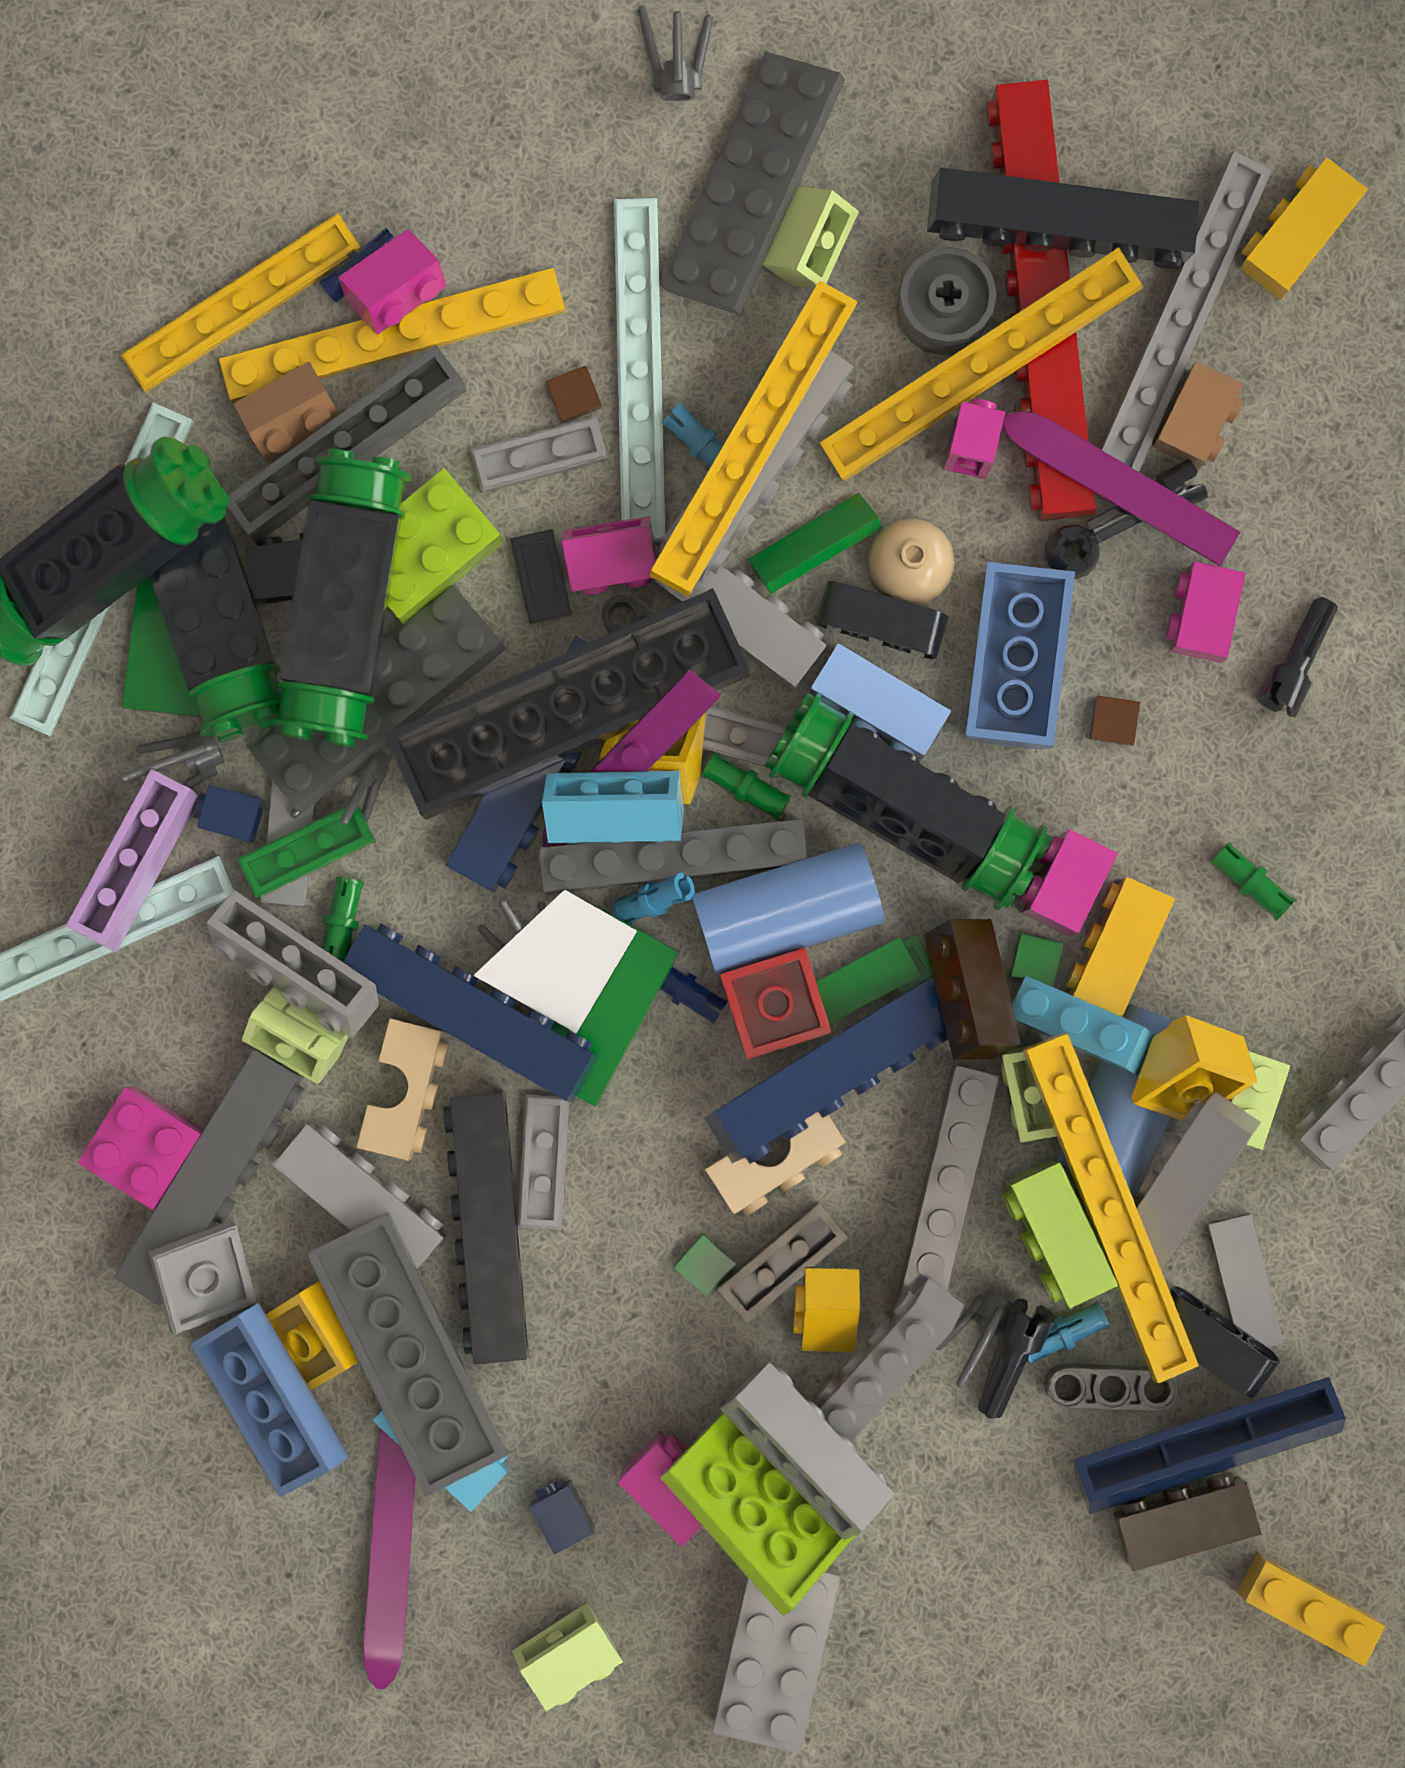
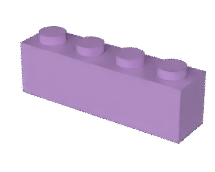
(133, 860)

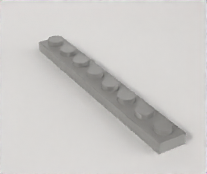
(1185, 310)

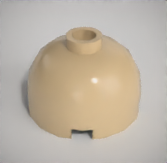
(911, 561)

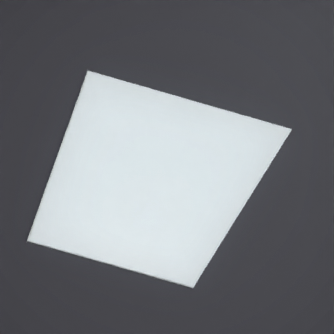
(560, 959)

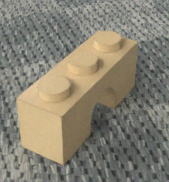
(399, 1129)
(746, 1184)

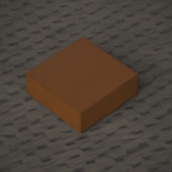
(574, 394)
(1114, 720)

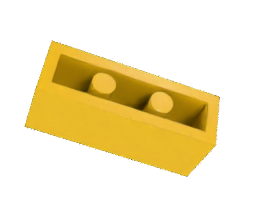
(1301, 227)
(1120, 945)
(1310, 1609)

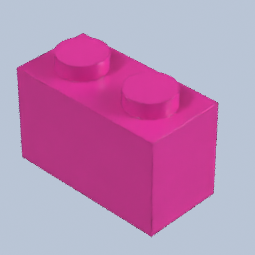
(392, 281)
(974, 438)
(610, 555)
(1206, 611)

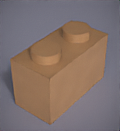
(286, 411)
(1199, 415)

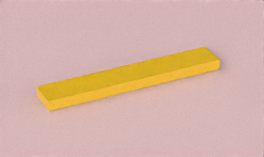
(240, 303)

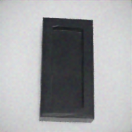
(541, 576)

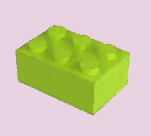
(437, 544)
(1058, 1234)

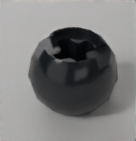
(1068, 535)

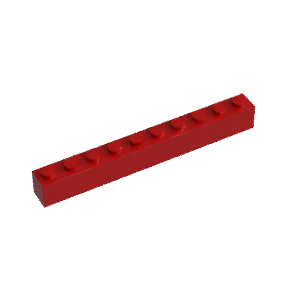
(1054, 378)

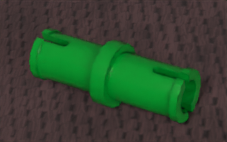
(746, 786)
(1253, 881)
(342, 917)

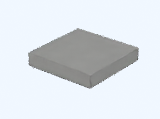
(202, 1277)

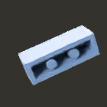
(880, 702)

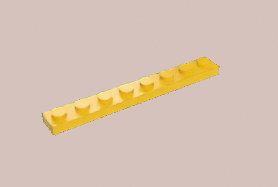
(428, 325)
(982, 364)
(753, 439)
(1110, 1207)

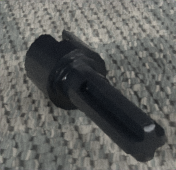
(1117, 520)
(1289, 681)
(1022, 1338)

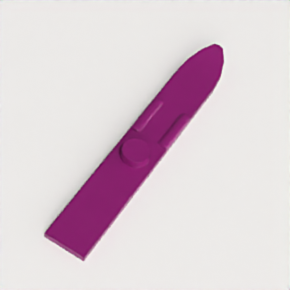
(1121, 485)
(657, 730)
(388, 1563)

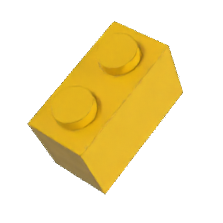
(827, 1310)

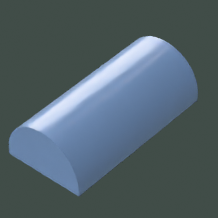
(1020, 656)
(789, 908)
(1130, 1128)
(269, 1400)

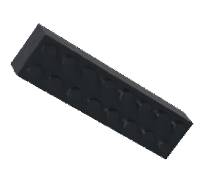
(563, 704)

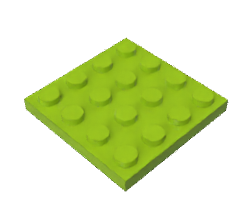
(754, 1514)

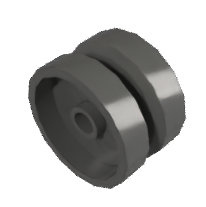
(952, 276)

